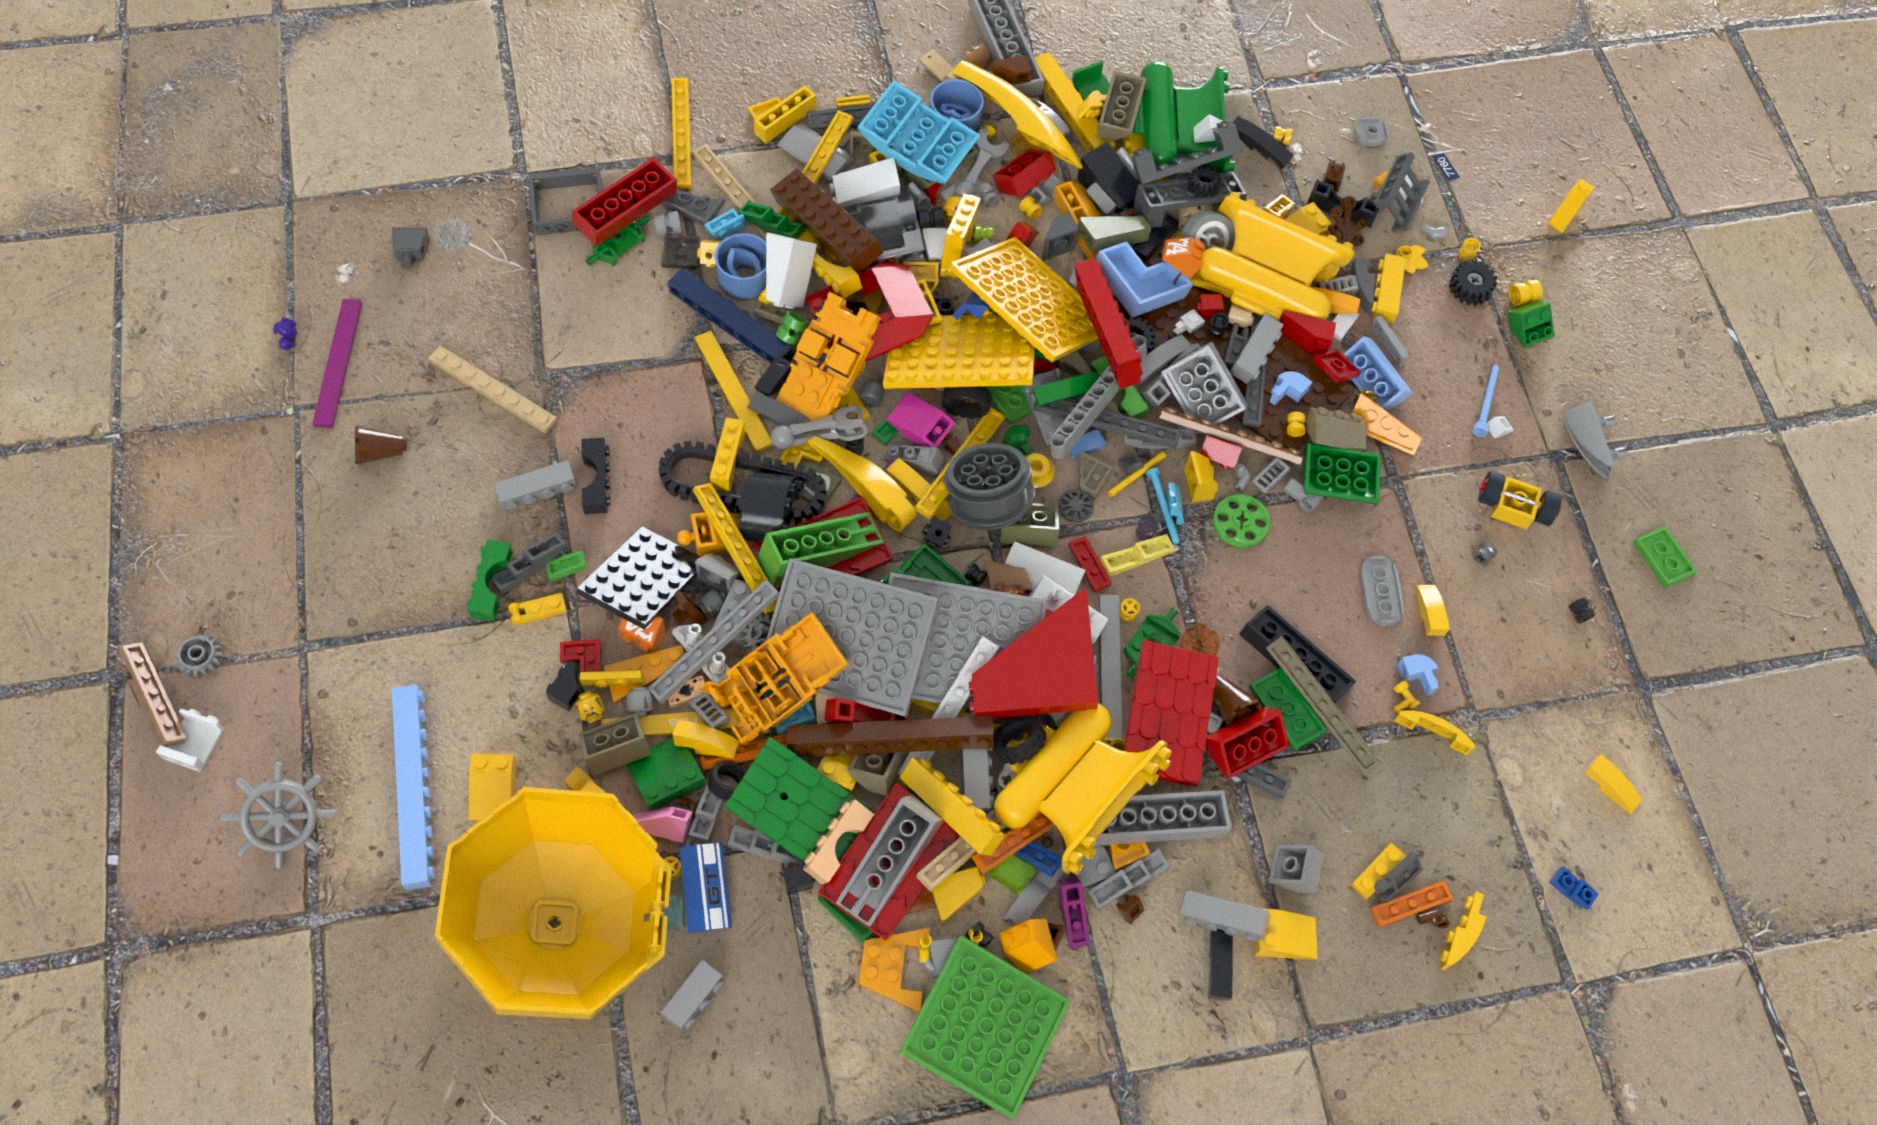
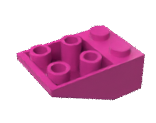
(920, 421)

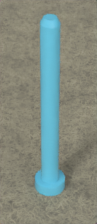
(1154, 475)

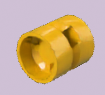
(1525, 292)

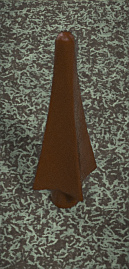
(952, 443)

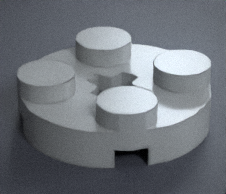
(1371, 139)

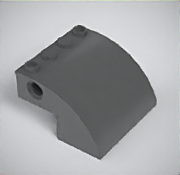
(891, 223)

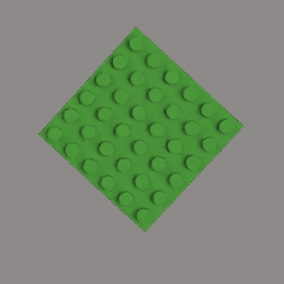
(985, 1027)

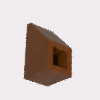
(1013, 70)

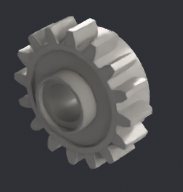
(194, 646)

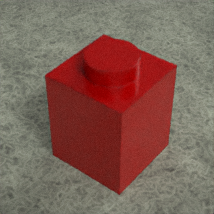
(1209, 305)

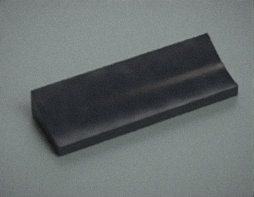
(1269, 626)

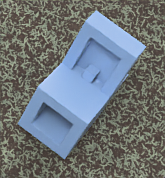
(1290, 384)
(1419, 668)

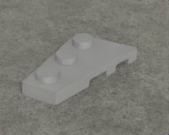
(1096, 869)

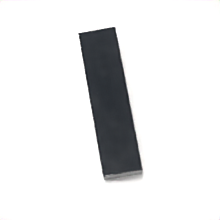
(1220, 965)

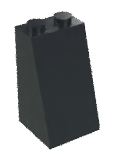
(1111, 174)

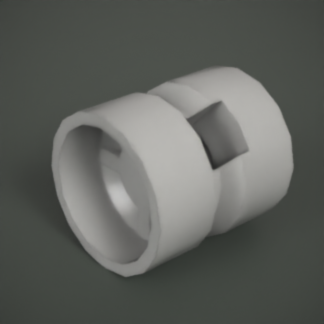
(667, 224)

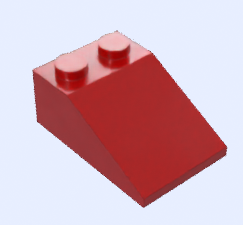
(1308, 332)

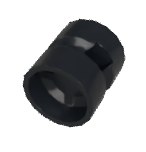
(931, 219)

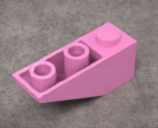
(667, 823)

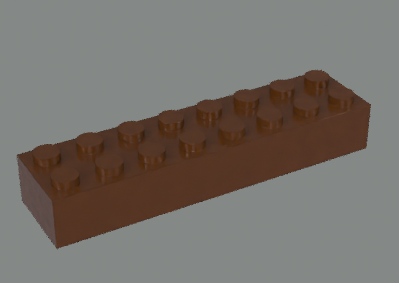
(826, 221)

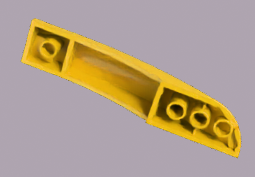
(1029, 117)

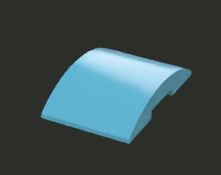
(916, 135)

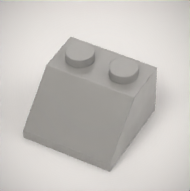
(717, 572)
(1296, 868)

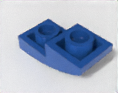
(1575, 890)

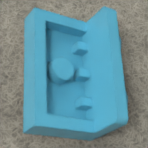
(725, 225)

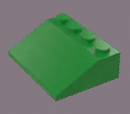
(1341, 473)

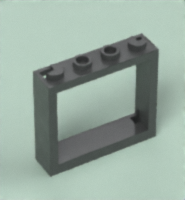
(559, 179)

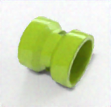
(981, 233)

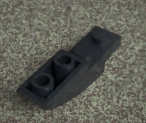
(777, 372)

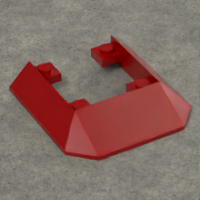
(908, 310)

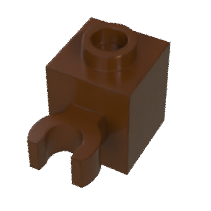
(1334, 174)

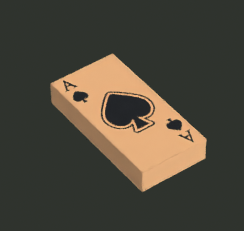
(686, 692)

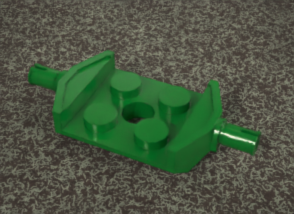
(614, 248)
(1155, 629)

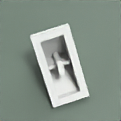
(1203, 130)

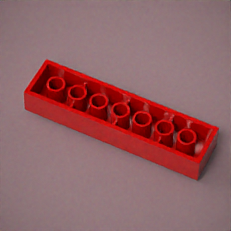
(1108, 323)

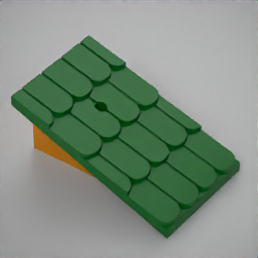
(790, 801)

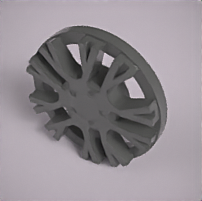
(1076, 505)

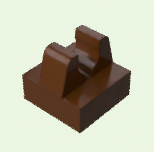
(1131, 908)

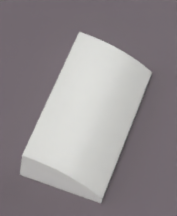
(1041, 564)

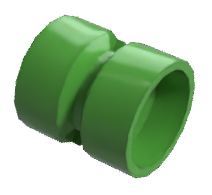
(792, 326)

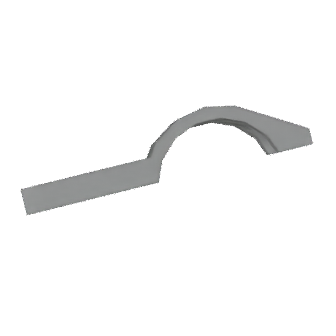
(1034, 894)

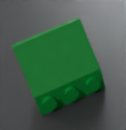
(666, 774)

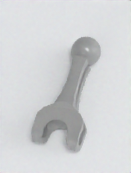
(987, 155)
(832, 427)

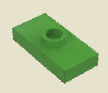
(566, 565)

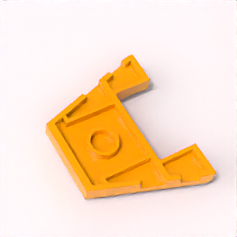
(884, 966)

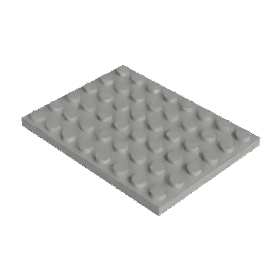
(960, 622)
(872, 624)

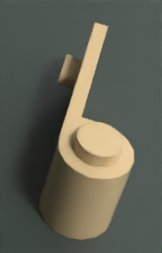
(937, 66)
(1240, 316)

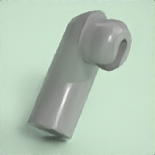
(914, 258)
(1242, 475)

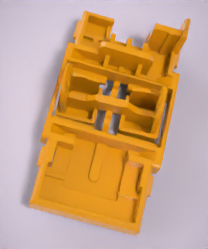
(808, 658)

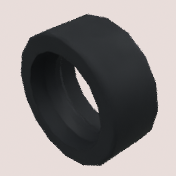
(724, 768)

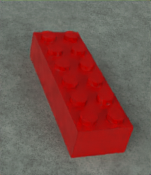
(624, 201)

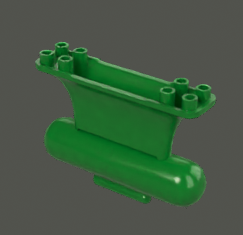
(1171, 113)

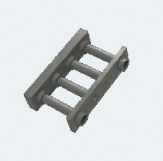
(1390, 192)

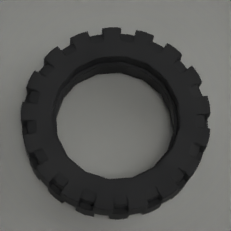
(966, 409)
(1024, 750)

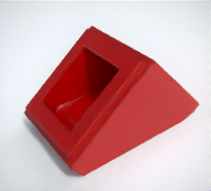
(933, 193)

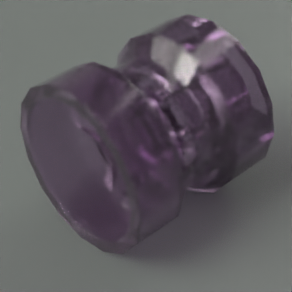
(1146, 528)

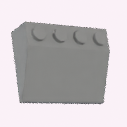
(1205, 386)

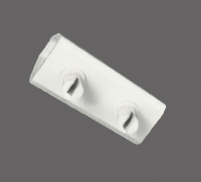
(1057, 596)

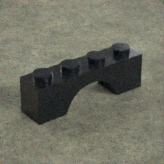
(1326, 199)
(595, 495)

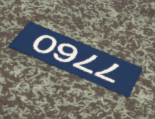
(1445, 166)

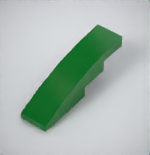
(767, 219)
(1064, 389)

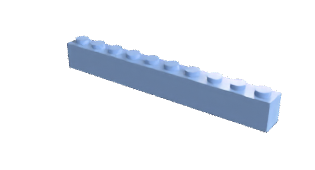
(411, 788)

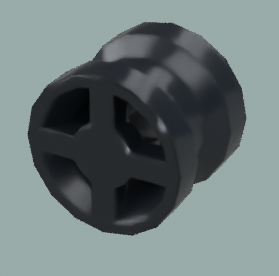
(976, 575)

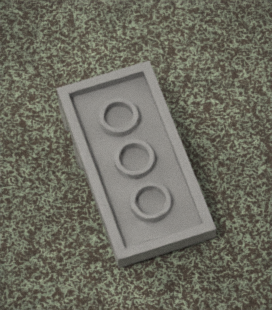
(1046, 423)

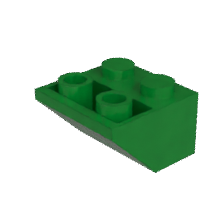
(1532, 322)

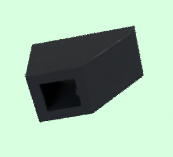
(565, 688)

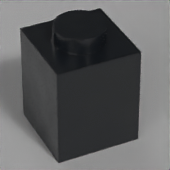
(797, 879)

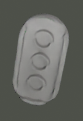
(1381, 591)

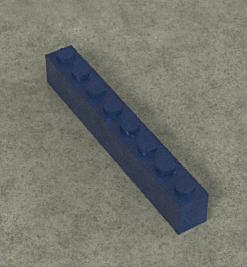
(726, 315)

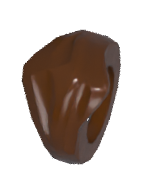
(687, 801)

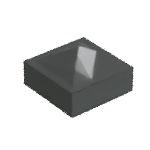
(1130, 463)

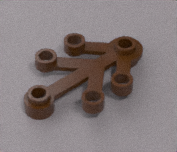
(1347, 204)

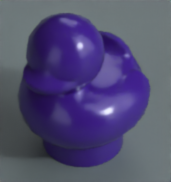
(287, 329)

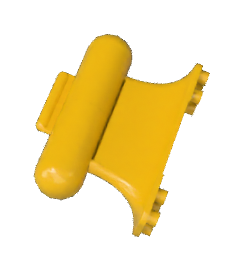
(1272, 262)
(1078, 783)

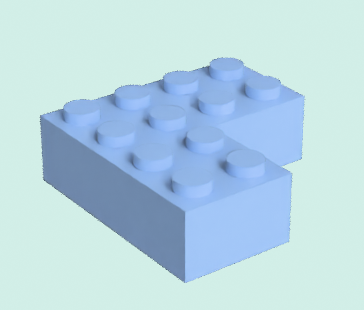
(1138, 286)

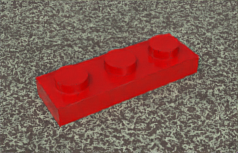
(1090, 563)

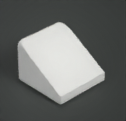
(1499, 426)

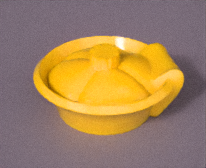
(1042, 469)

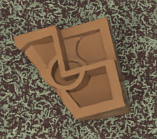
(979, 56)
(1008, 574)

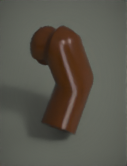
(1433, 917)

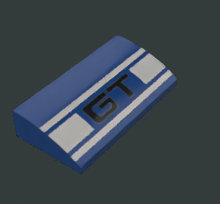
(705, 887)

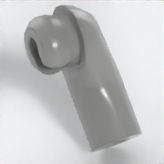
(1435, 233)

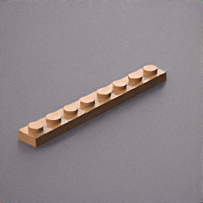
(1224, 432)

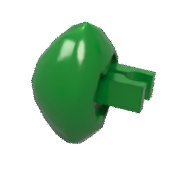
(1017, 437)

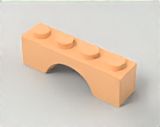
(823, 862)

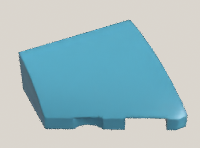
(1174, 501)

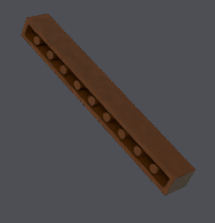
(891, 736)

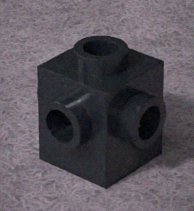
(941, 529)

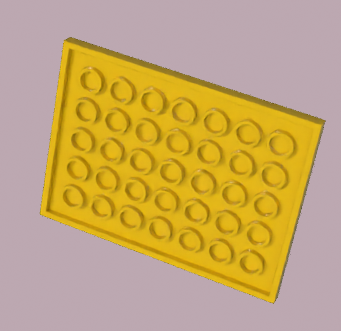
(1028, 297)
(962, 355)

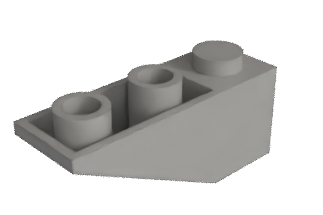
(920, 458)

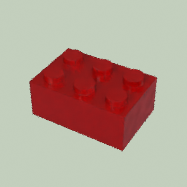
(1024, 172)

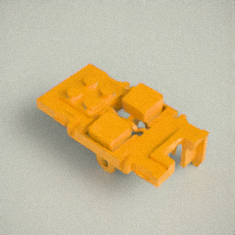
(811, 388)

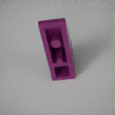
(1073, 911)

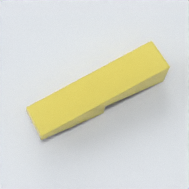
(1137, 555)

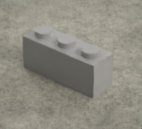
(693, 996)

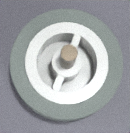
(1210, 229)

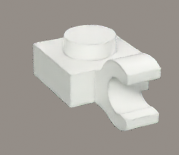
(1190, 321)

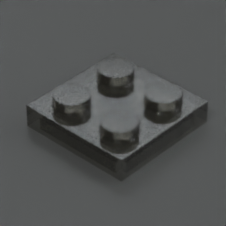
(680, 252)

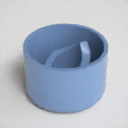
(958, 100)
(739, 252)

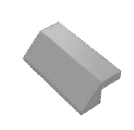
(802, 142)

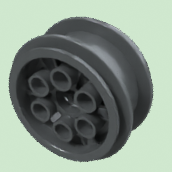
(989, 486)

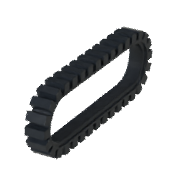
(685, 490)

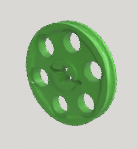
(1233, 522)

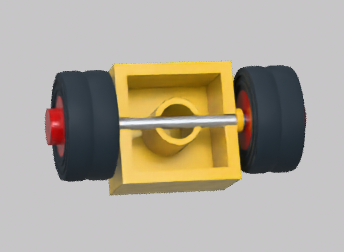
(1518, 501)

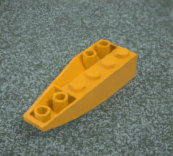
(1075, 200)

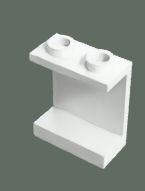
(201, 739)

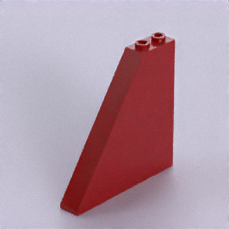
(1043, 669)

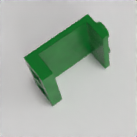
(1090, 79)

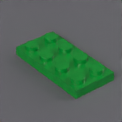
(1300, 720)

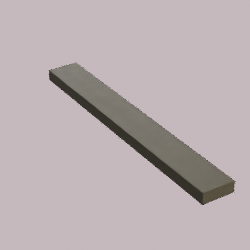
(1323, 705)

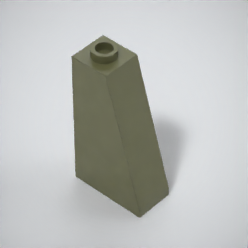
(1106, 232)

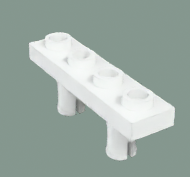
(690, 635)

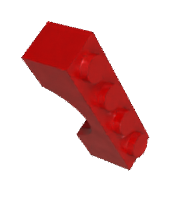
(849, 711)

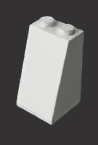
(866, 183)
(788, 270)

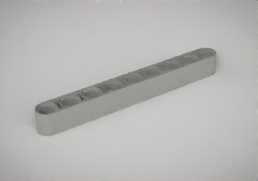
(1089, 408)

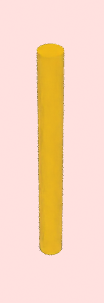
(1136, 474)

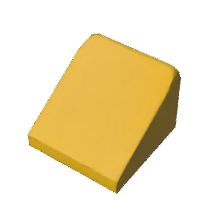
(577, 779)

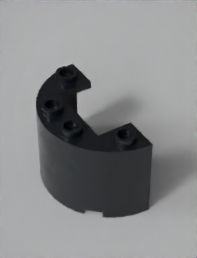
(766, 503)

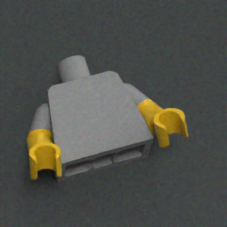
(935, 952)

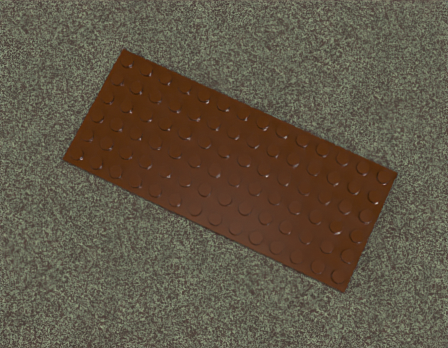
(1284, 358)

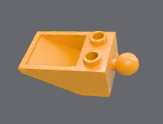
(708, 540)

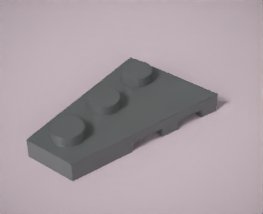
(694, 207)

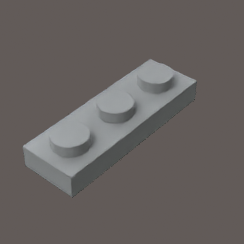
(1389, 341)

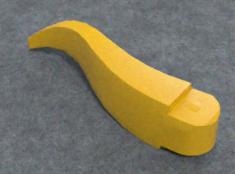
(876, 487)

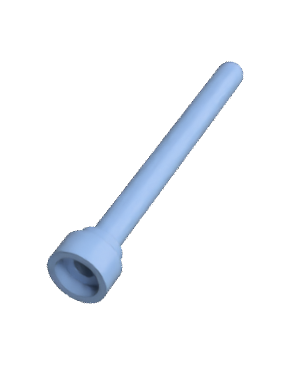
(1481, 427)

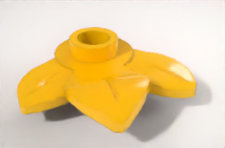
(1413, 257)

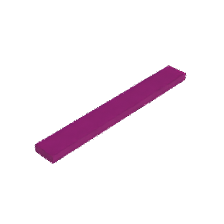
(337, 363)

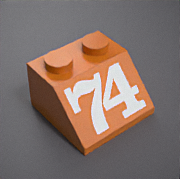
(1184, 254)
(645, 639)

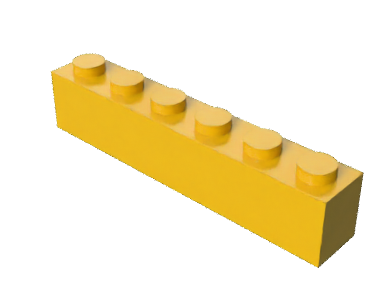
(952, 806)

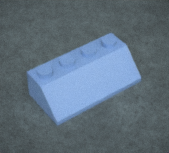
(1377, 374)

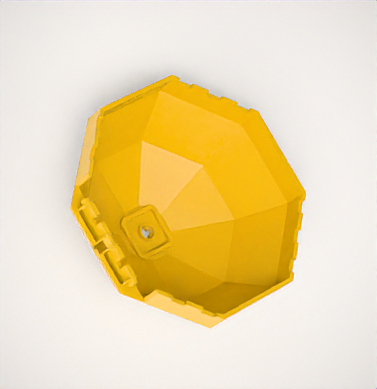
(545, 860)

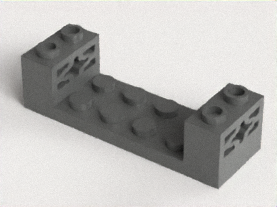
(1226, 141)
(1156, 197)

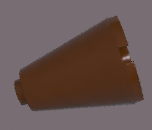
(377, 445)
(1233, 701)

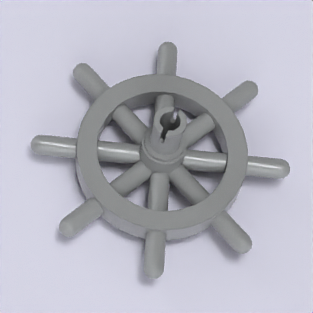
(278, 815)

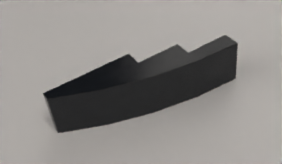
(1263, 142)
(1157, 237)

